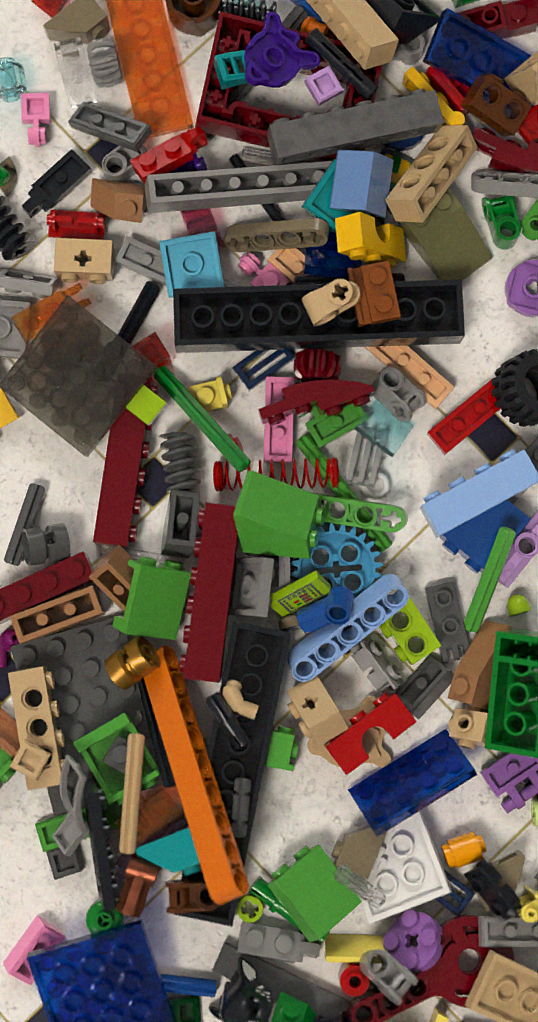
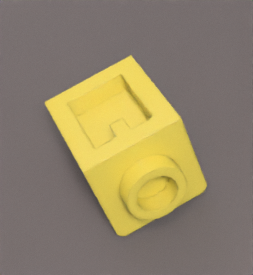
(212, 394)

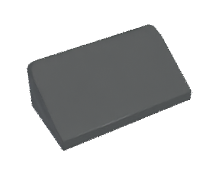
(425, 686)

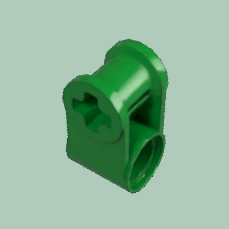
(501, 214)

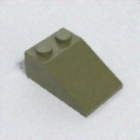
(448, 240)

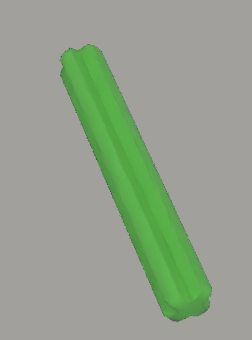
(489, 579)

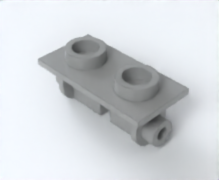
(371, 654)

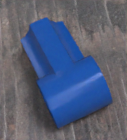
(332, 609)

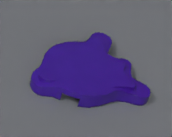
(274, 57)

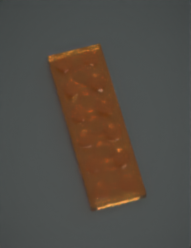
(150, 65)

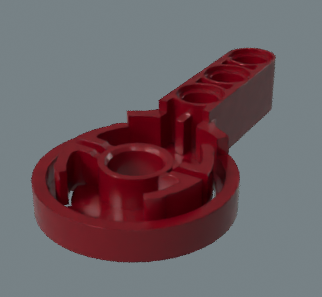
(441, 979)

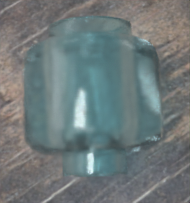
(11, 79)

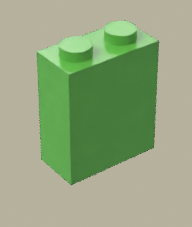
(312, 893)

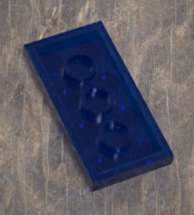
(470, 51)
(412, 782)

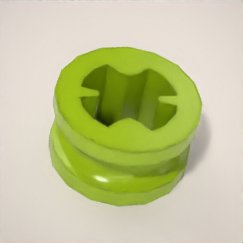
(245, 915)

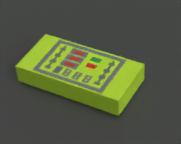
(299, 594)

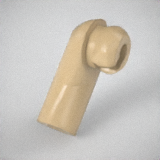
(235, 700)

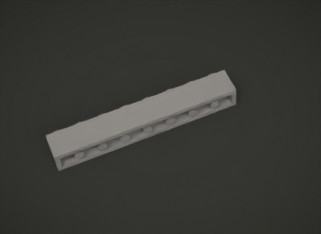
(232, 186)

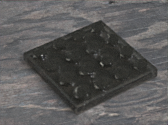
(77, 376)

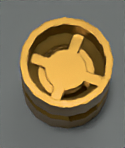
(132, 662)

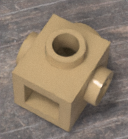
(469, 727)

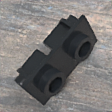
(501, 901)

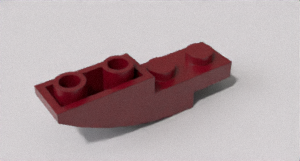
(506, 19)
(506, 154)
(327, 395)

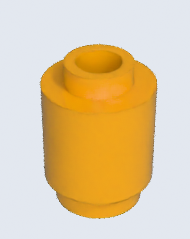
(463, 850)

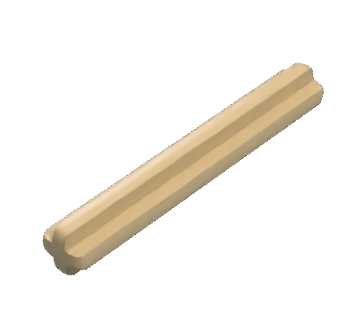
(132, 792)

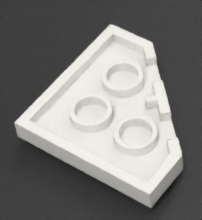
(406, 870)

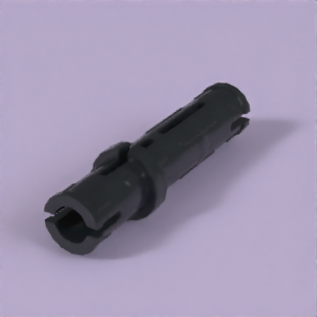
(343, 65)

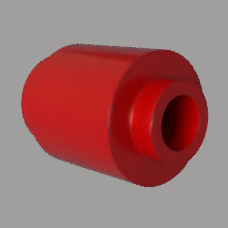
(346, 972)

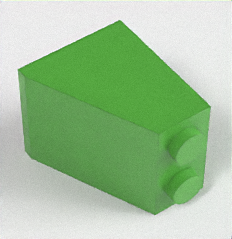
(277, 518)

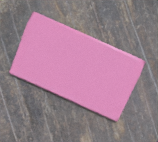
(37, 936)

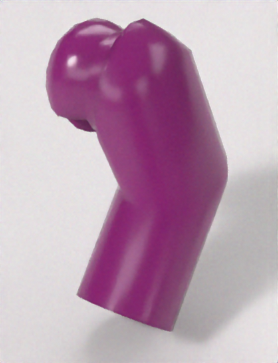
(7, 639)

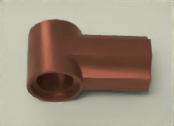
(139, 878)

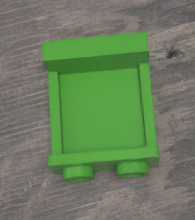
(154, 599)
(96, 746)

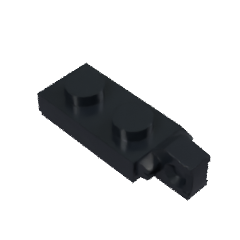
(56, 183)

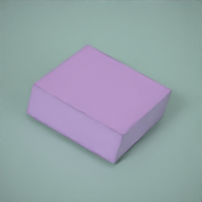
(323, 85)

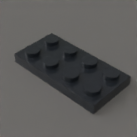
(101, 852)

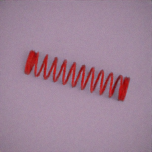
(332, 470)

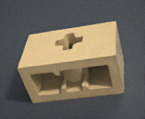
(71, 253)
(317, 710)

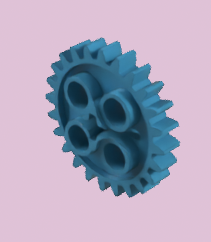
(333, 543)

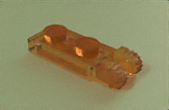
(33, 318)

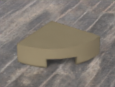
(8, 165)

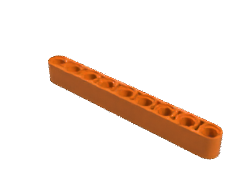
(195, 780)

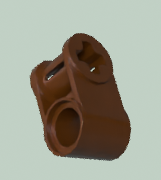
(190, 896)

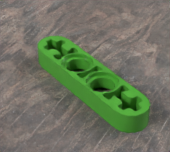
(352, 509)

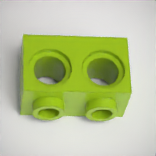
(415, 627)

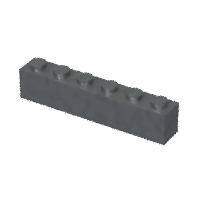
(354, 127)

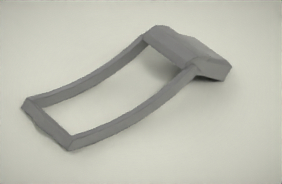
(73, 827)

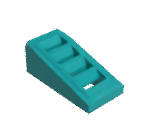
(222, 61)

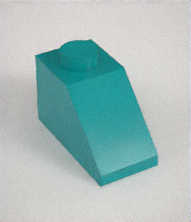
(173, 853)

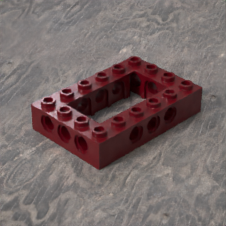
(248, 122)

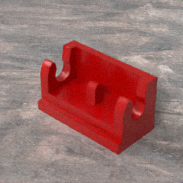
(449, 87)

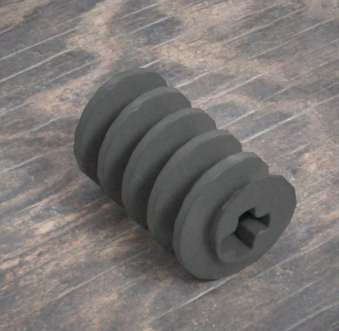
(179, 460)

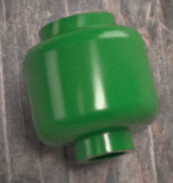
(96, 910)

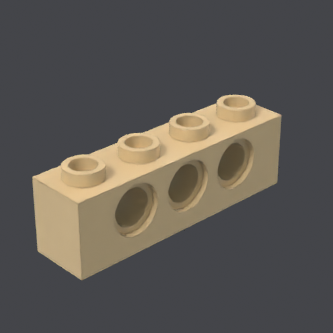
(431, 173)
(21, 685)

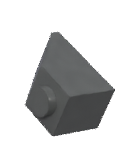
(180, 524)

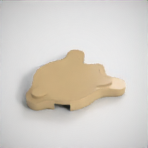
(371, 739)

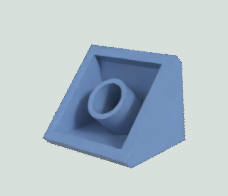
(361, 182)

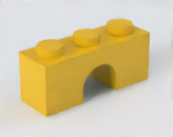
(364, 241)

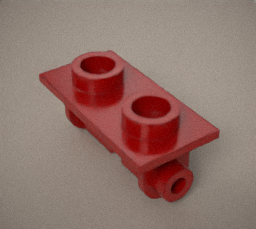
(76, 225)

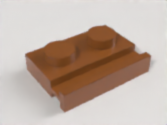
(378, 293)

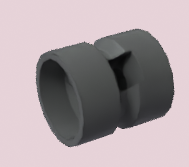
(36, 542)

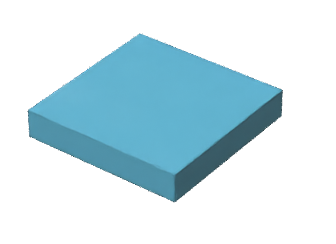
(191, 262)

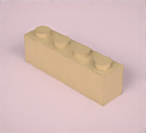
(358, 30)

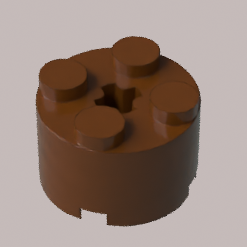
(193, 16)

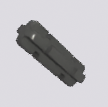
(240, 807)

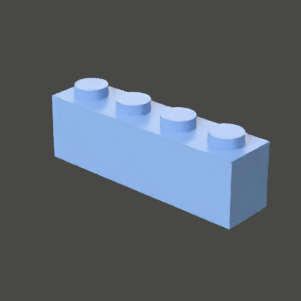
(479, 493)

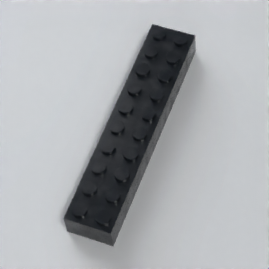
(277, 319)
(256, 661)

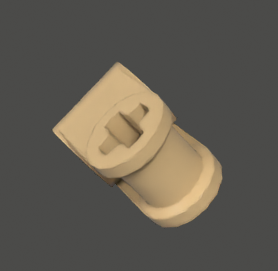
(327, 303)

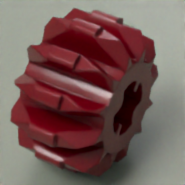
(316, 365)

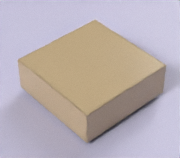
(30, 760)

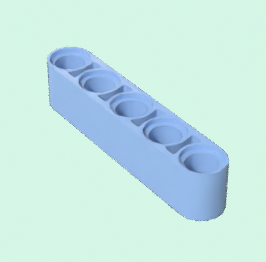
(342, 641)

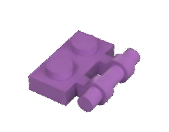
(506, 773)

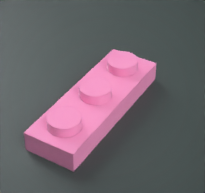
(279, 437)

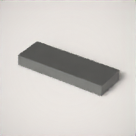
(110, 126)

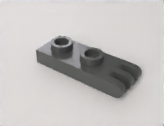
(447, 620)

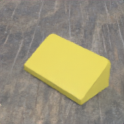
(350, 947)

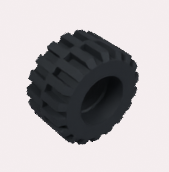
(511, 388)

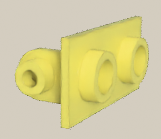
(529, 904)

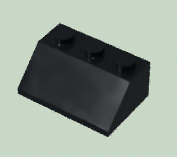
(405, 17)

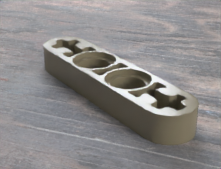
(308, 232)

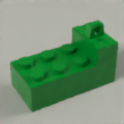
(514, 694)

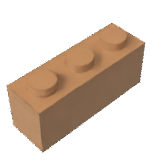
(57, 615)

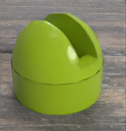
(517, 605)

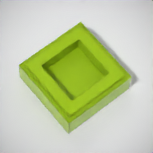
(146, 405)

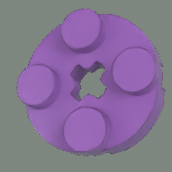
(515, 288)
(429, 939)

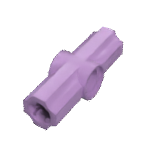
(516, 559)

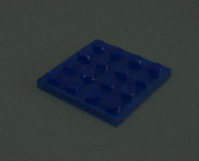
(102, 978)

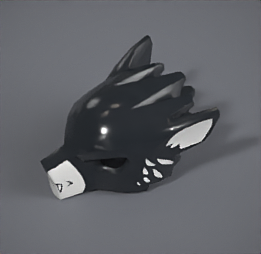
(244, 998)

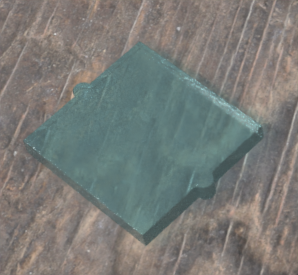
(383, 428)

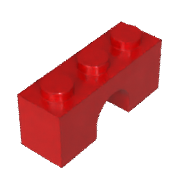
(388, 714)

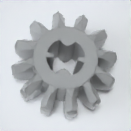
(104, 62)

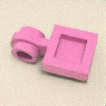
(36, 111)
(266, 277)

